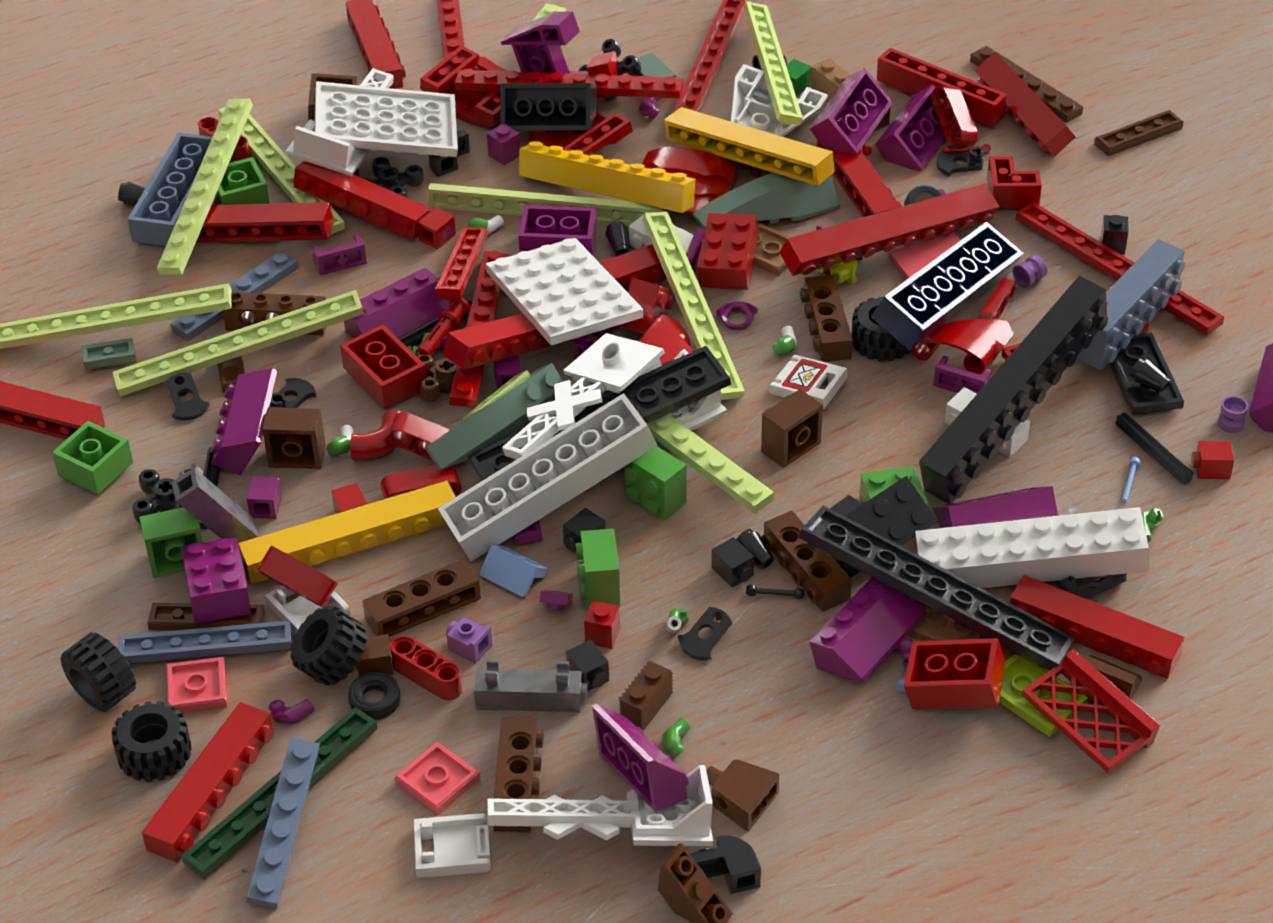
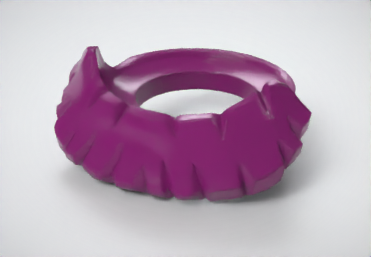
(749, 309)

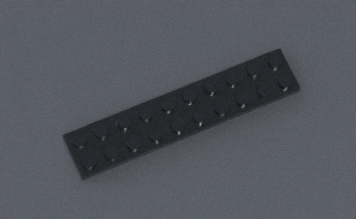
(650, 394)
(937, 588)

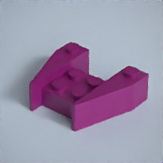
(539, 43)

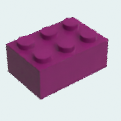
(554, 224)
(216, 580)

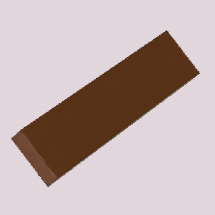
(1138, 132)
(180, 617)

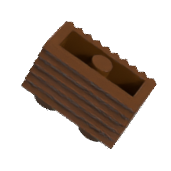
(646, 694)

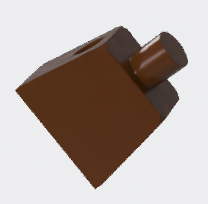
(743, 791)

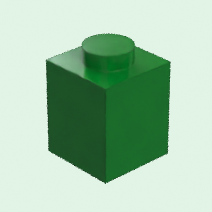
(799, 75)

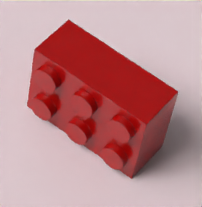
(727, 251)
(383, 366)
(954, 673)

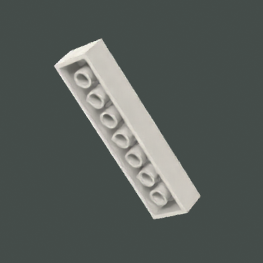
(548, 476)
(1040, 547)

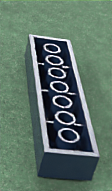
(946, 285)

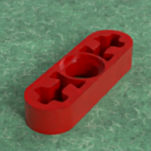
(998, 300)

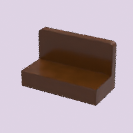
(1122, 678)

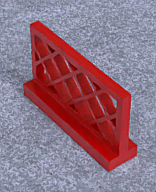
(1105, 699)

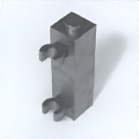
(212, 506)
(529, 689)

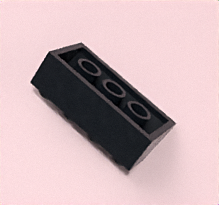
(548, 106)

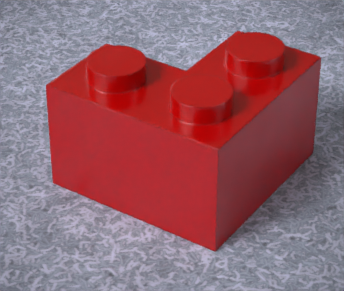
(1012, 187)
(653, 300)

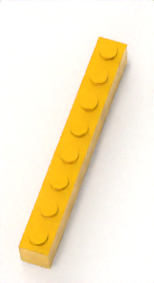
(750, 146)
(607, 177)
(352, 529)

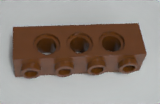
(258, 307)
(827, 318)
(809, 566)
(422, 599)
(518, 763)

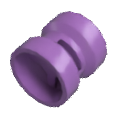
(1031, 270)
(1232, 414)

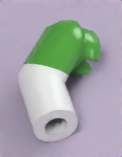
(491, 225)
(787, 342)
(342, 443)
(676, 619)

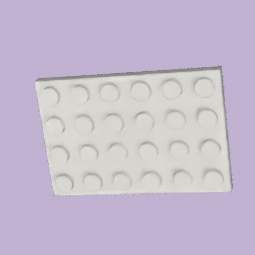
(387, 118)
(564, 291)

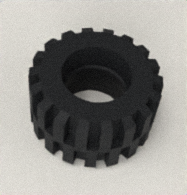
(871, 337)
(328, 645)
(98, 671)
(154, 758)

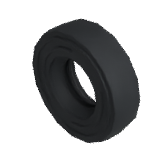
(371, 681)

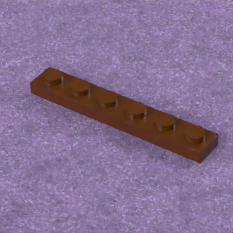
(1060, 104)

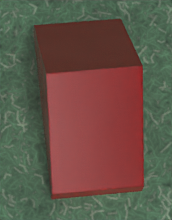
(603, 64)

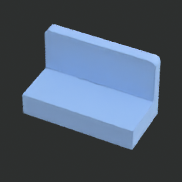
(511, 570)

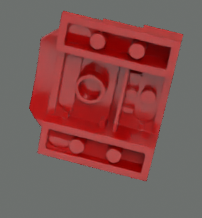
(473, 107)
(603, 132)
(711, 173)

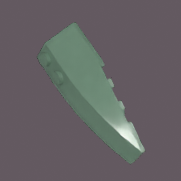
(773, 199)
(496, 419)

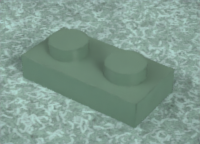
(108, 353)

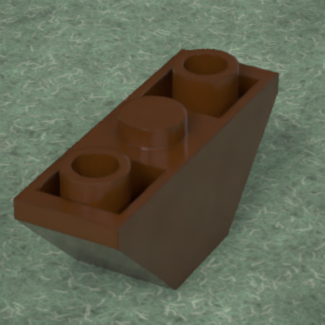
(689, 890)

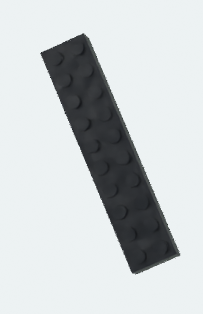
(1014, 390)

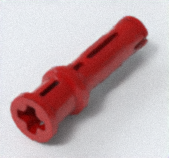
(448, 320)

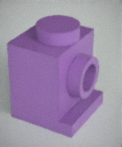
(469, 639)

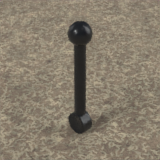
(752, 590)

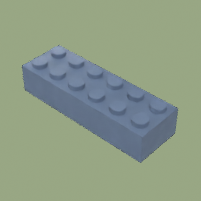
(167, 190)
(1135, 301)

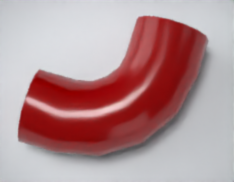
(374, 444)

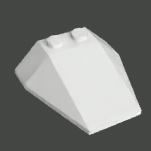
(754, 106)

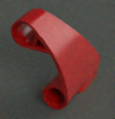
(669, 335)
(978, 337)

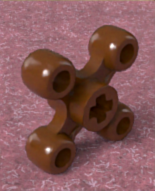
(443, 377)

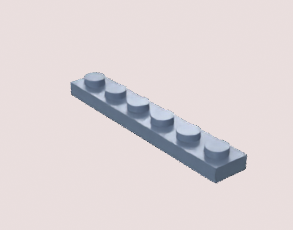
(254, 281)
(206, 642)
(283, 823)

